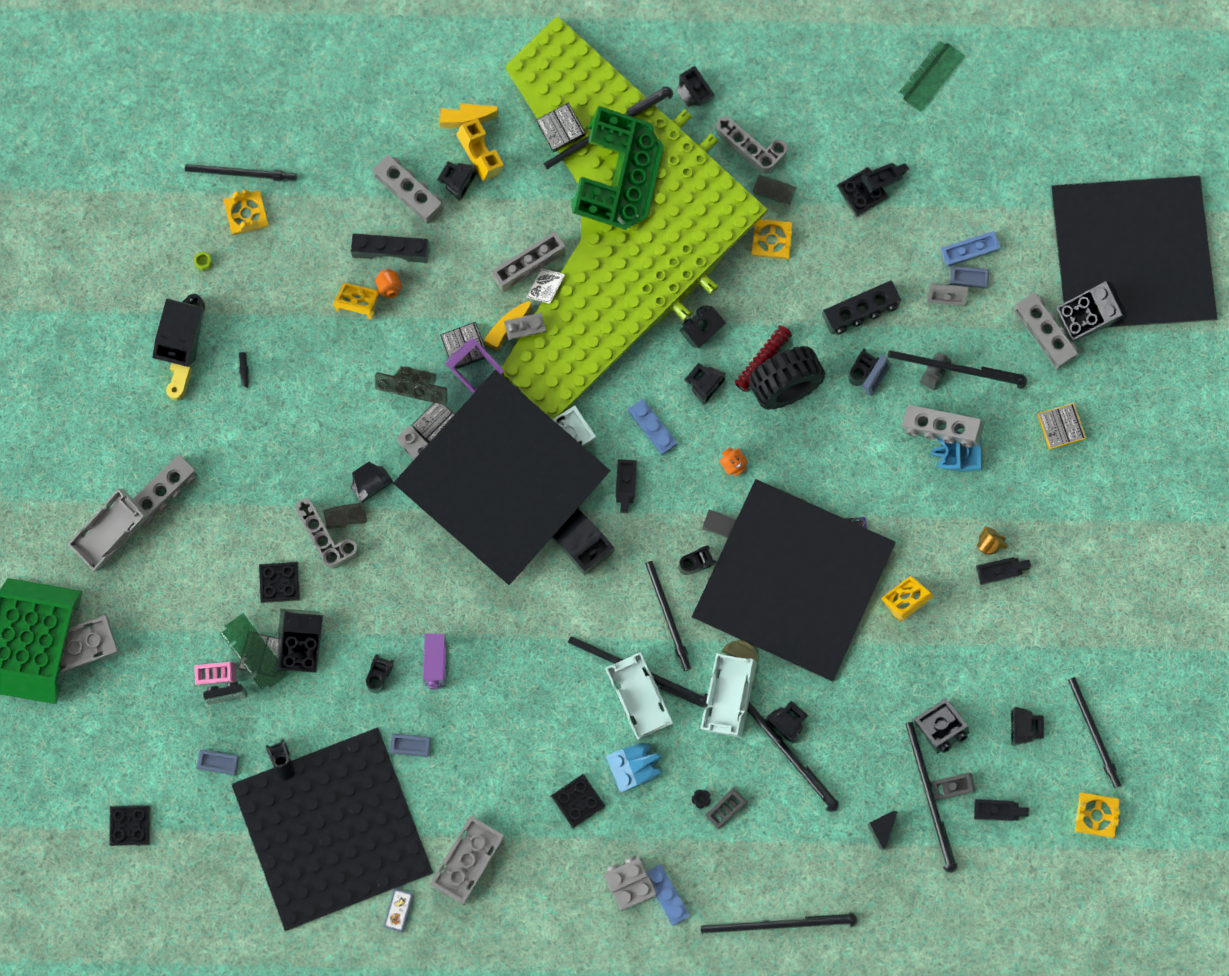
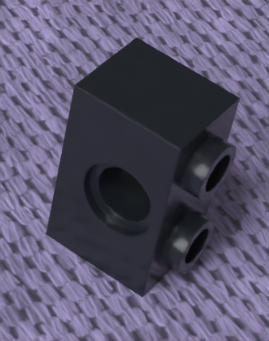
(712, 324)

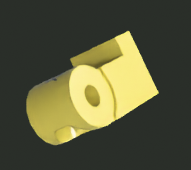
(179, 382)

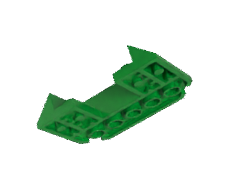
(634, 176)

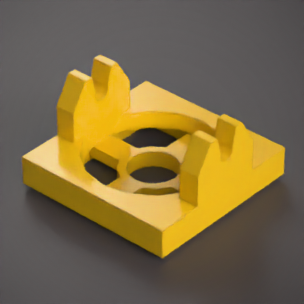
(248, 225)
(781, 254)
(349, 290)
(910, 586)
(1113, 803)

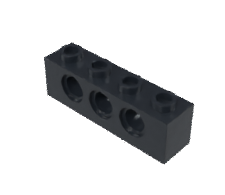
(885, 291)

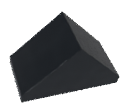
(882, 828)

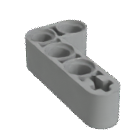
(750, 143)
(321, 532)

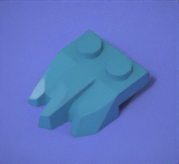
(959, 457)
(633, 766)

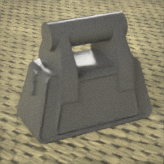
(932, 375)

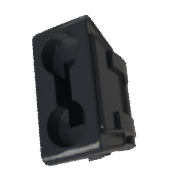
(459, 180)
(707, 383)
(785, 723)
(1022, 726)

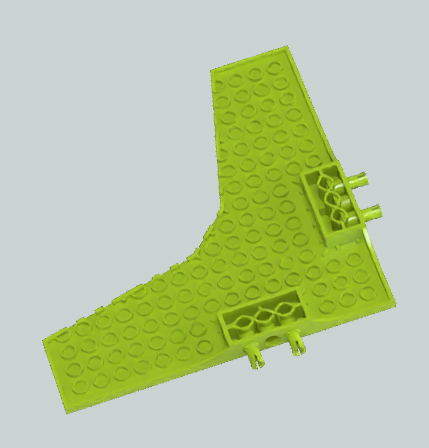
(616, 277)

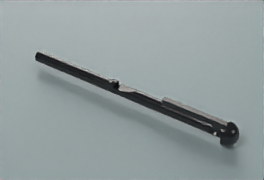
(632, 111)
(985, 372)
(667, 685)
(809, 776)
(940, 828)
(809, 921)

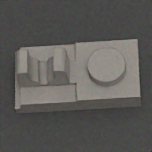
(947, 294)
(525, 326)

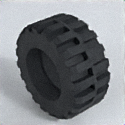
(786, 377)

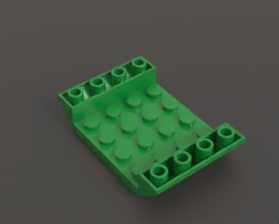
(34, 638)

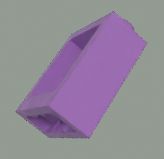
(464, 350)
(434, 660)

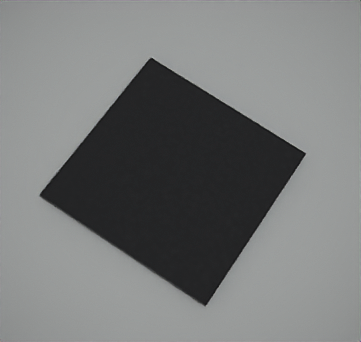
(1141, 239)
(501, 477)
(793, 580)
(332, 829)

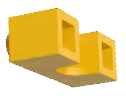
(472, 139)

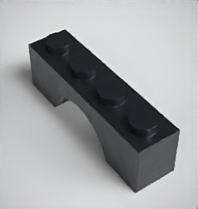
(406, 248)

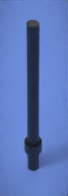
(277, 175)
(681, 651)
(1110, 767)

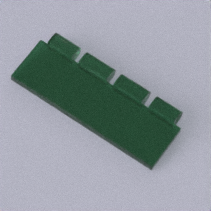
(936, 72)
(258, 654)

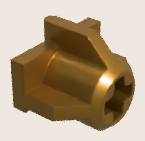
(990, 541)

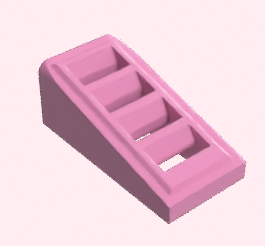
(231, 673)

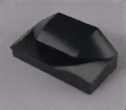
(694, 88)
(369, 481)

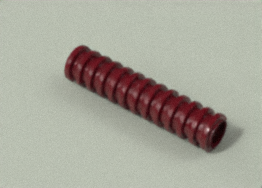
(770, 350)

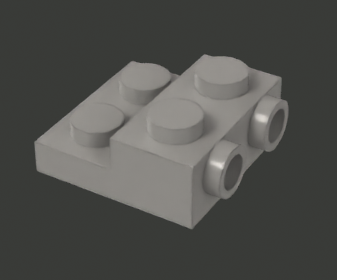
(630, 882)

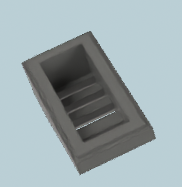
(738, 796)

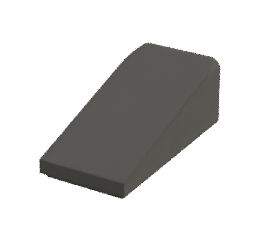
(718, 524)
(954, 786)

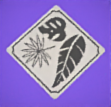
(545, 286)

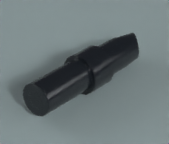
(243, 369)

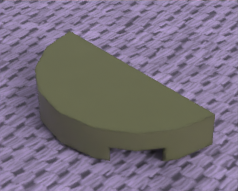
(741, 650)

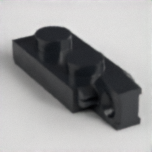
(883, 176)
(625, 483)
(1001, 570)
(998, 810)

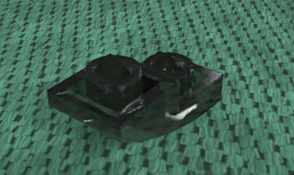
(774, 189)
(343, 515)

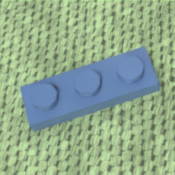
(970, 248)
(652, 426)
(668, 896)

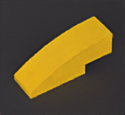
(454, 118)
(498, 333)

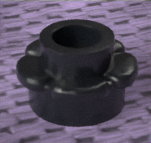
(706, 798)

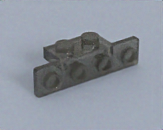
(412, 384)

